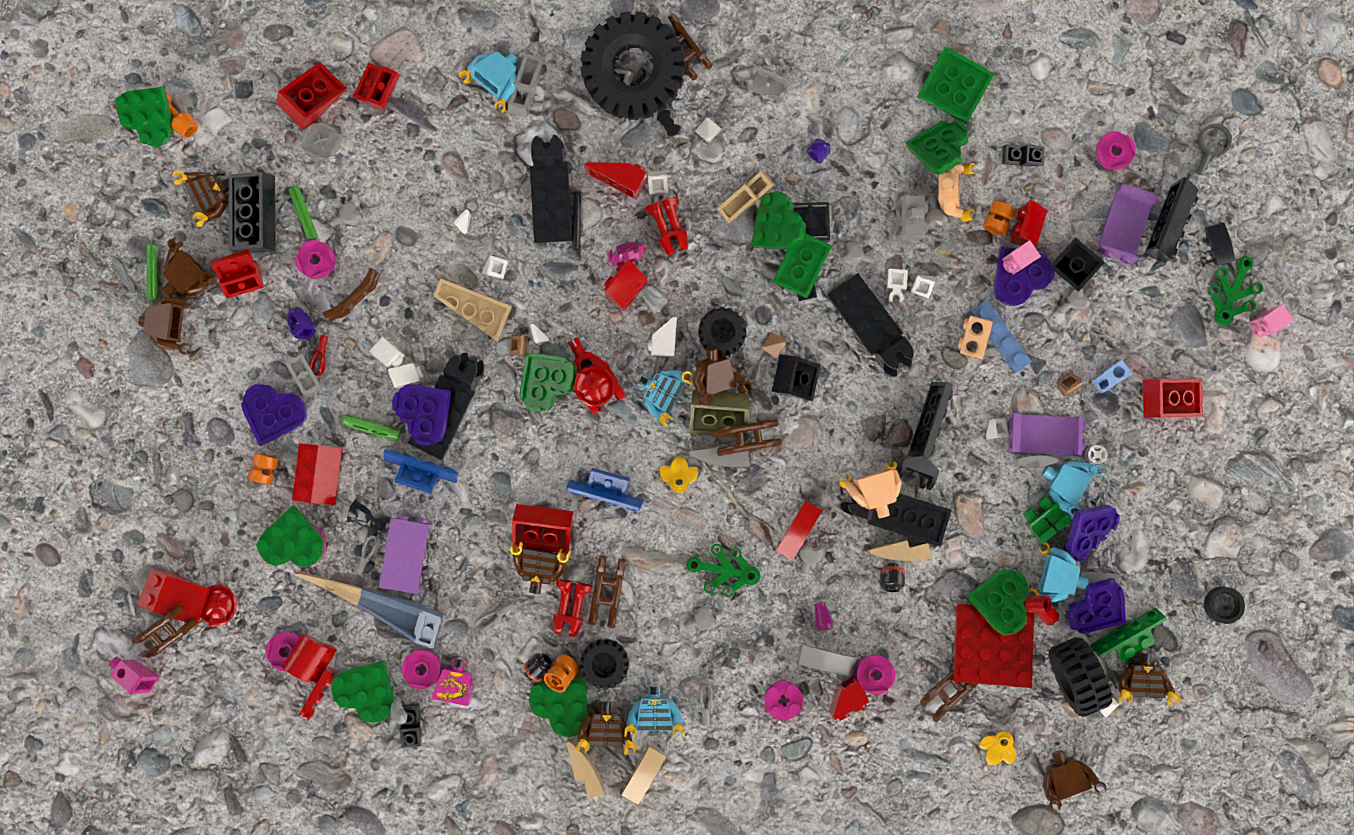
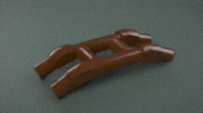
(694, 49)
(365, 287)
(738, 431)
(598, 599)
(164, 622)
(938, 690)

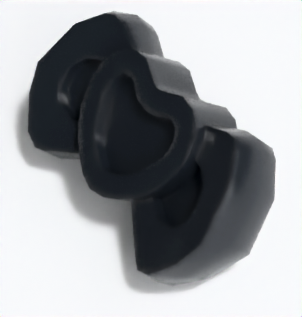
(668, 123)

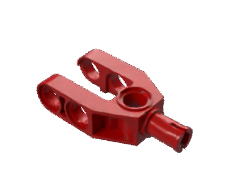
(582, 355)

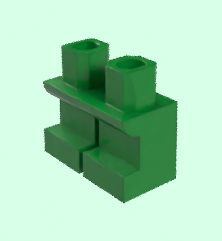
(1047, 522)

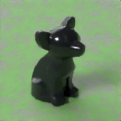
(362, 515)

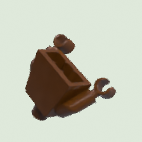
(183, 272)
(164, 322)
(716, 375)
(1067, 779)

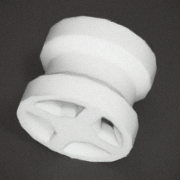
(1099, 454)

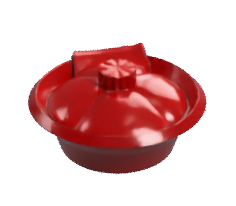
(594, 386)
(219, 606)

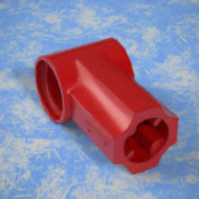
(1042, 608)

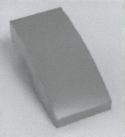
(1039, 461)

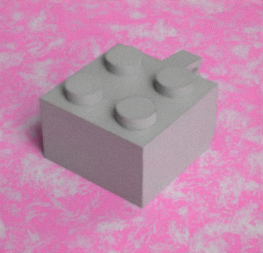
(911, 218)

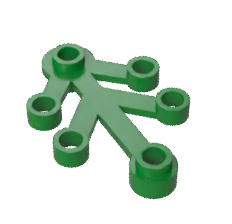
(1232, 292)
(726, 571)

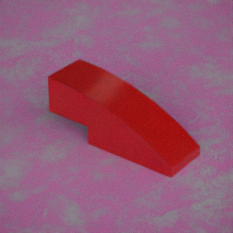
(799, 530)

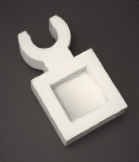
(896, 281)

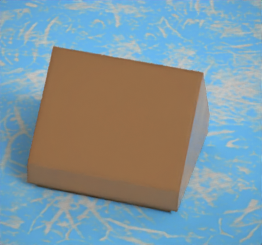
(518, 345)
(1069, 384)

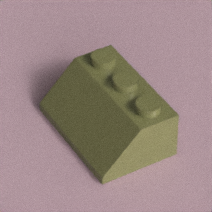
(725, 411)

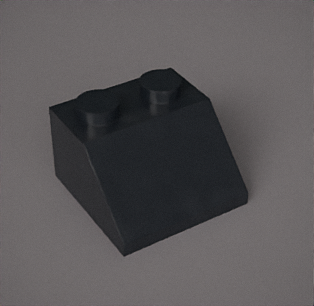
(1077, 264)
(796, 377)

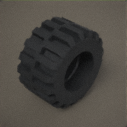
(730, 317)
(599, 680)

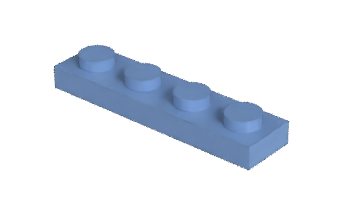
(1002, 338)

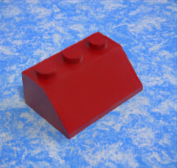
(317, 474)
(542, 528)

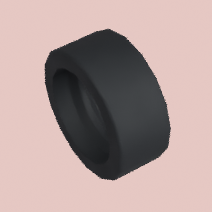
(1238, 609)

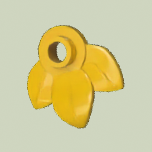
(678, 471)
(999, 751)

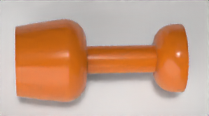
(182, 122)

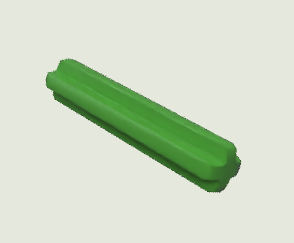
(303, 213)
(152, 271)

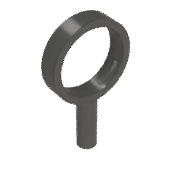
(1208, 154)

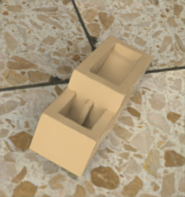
(746, 196)
(902, 551)
(585, 770)
(644, 774)

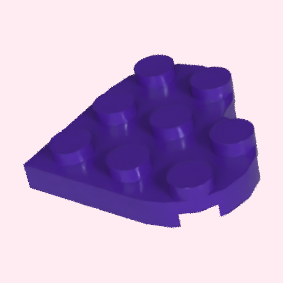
(1017, 288)
(424, 412)
(272, 413)
(1089, 529)
(1100, 609)

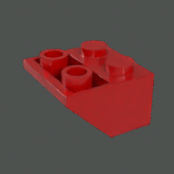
(1029, 224)
(847, 698)

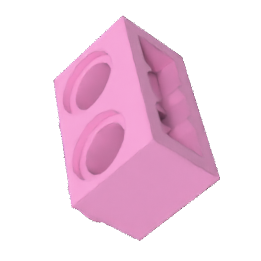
(1020, 258)
(1271, 321)

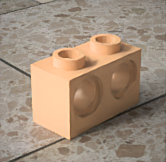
(980, 338)

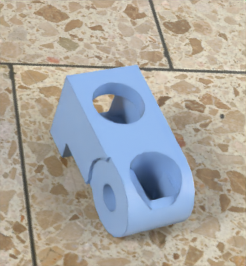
(1111, 376)

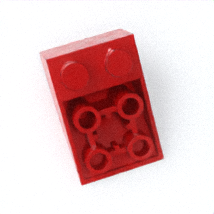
(625, 284)

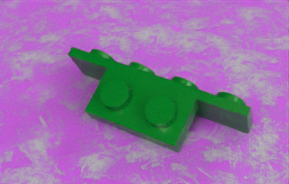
(1131, 637)

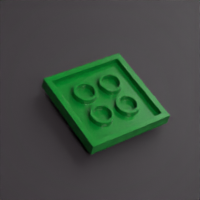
(955, 85)

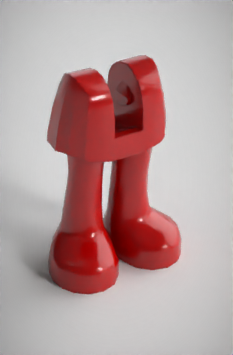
(681, 235)
(559, 618)

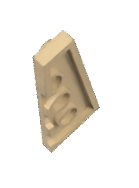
(478, 309)

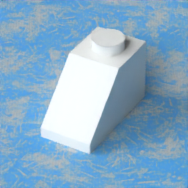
(664, 340)
(387, 353)
(406, 375)

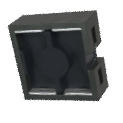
(816, 219)

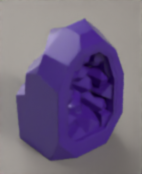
(819, 150)
(300, 323)

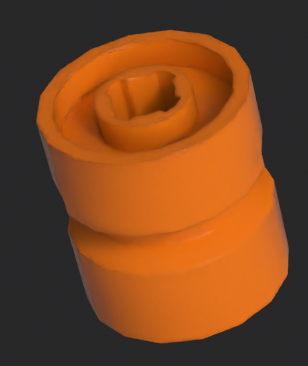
(1000, 211)
(263, 461)
(561, 673)

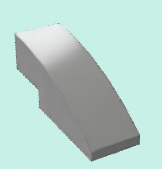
(525, 85)
(731, 460)
(827, 660)

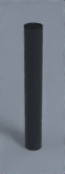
(576, 221)

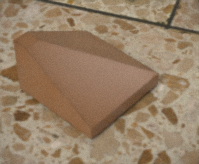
(774, 344)

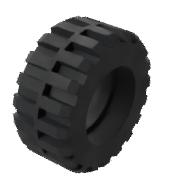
(1080, 676)

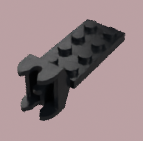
(550, 191)
(872, 324)
(461, 379)
(925, 436)
(907, 517)

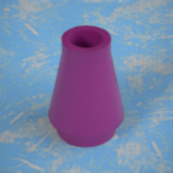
(822, 617)

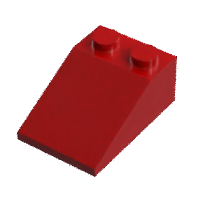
(310, 95)
(622, 176)
(1172, 398)
(167, 590)

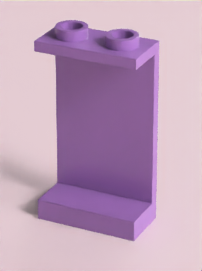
(1126, 223)
(1046, 434)
(404, 554)

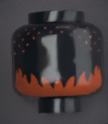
(892, 577)
(537, 667)

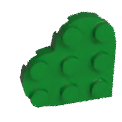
(147, 113)
(939, 146)
(777, 223)
(545, 379)
(291, 540)
(1002, 600)
(366, 690)
(563, 709)

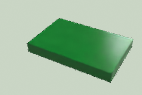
(802, 265)

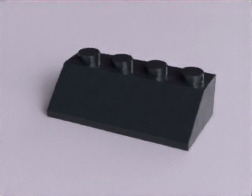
(252, 212)
(1171, 220)

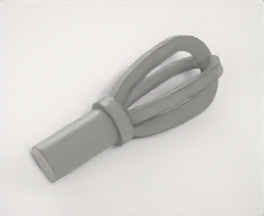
(364, 559)
(499, 612)
(705, 709)

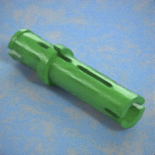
(377, 429)

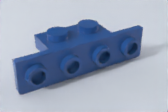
(418, 473)
(607, 488)

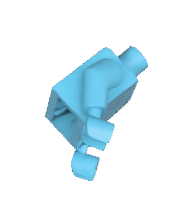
(1069, 483)

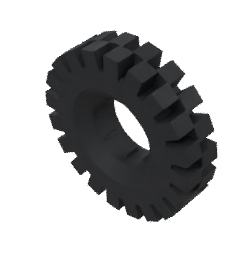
(621, 35)

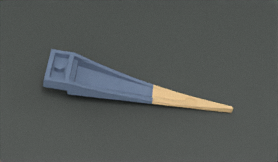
(405, 616)

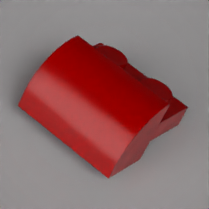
(376, 86)
(238, 273)
(309, 658)

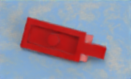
(316, 694)

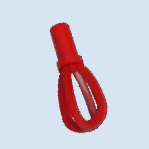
(320, 350)

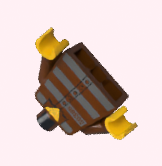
(206, 194)
(538, 566)
(1146, 680)
(604, 729)

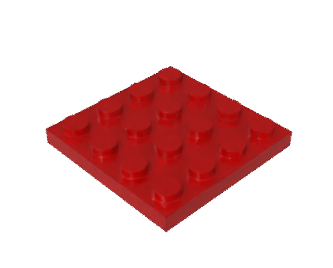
(988, 656)

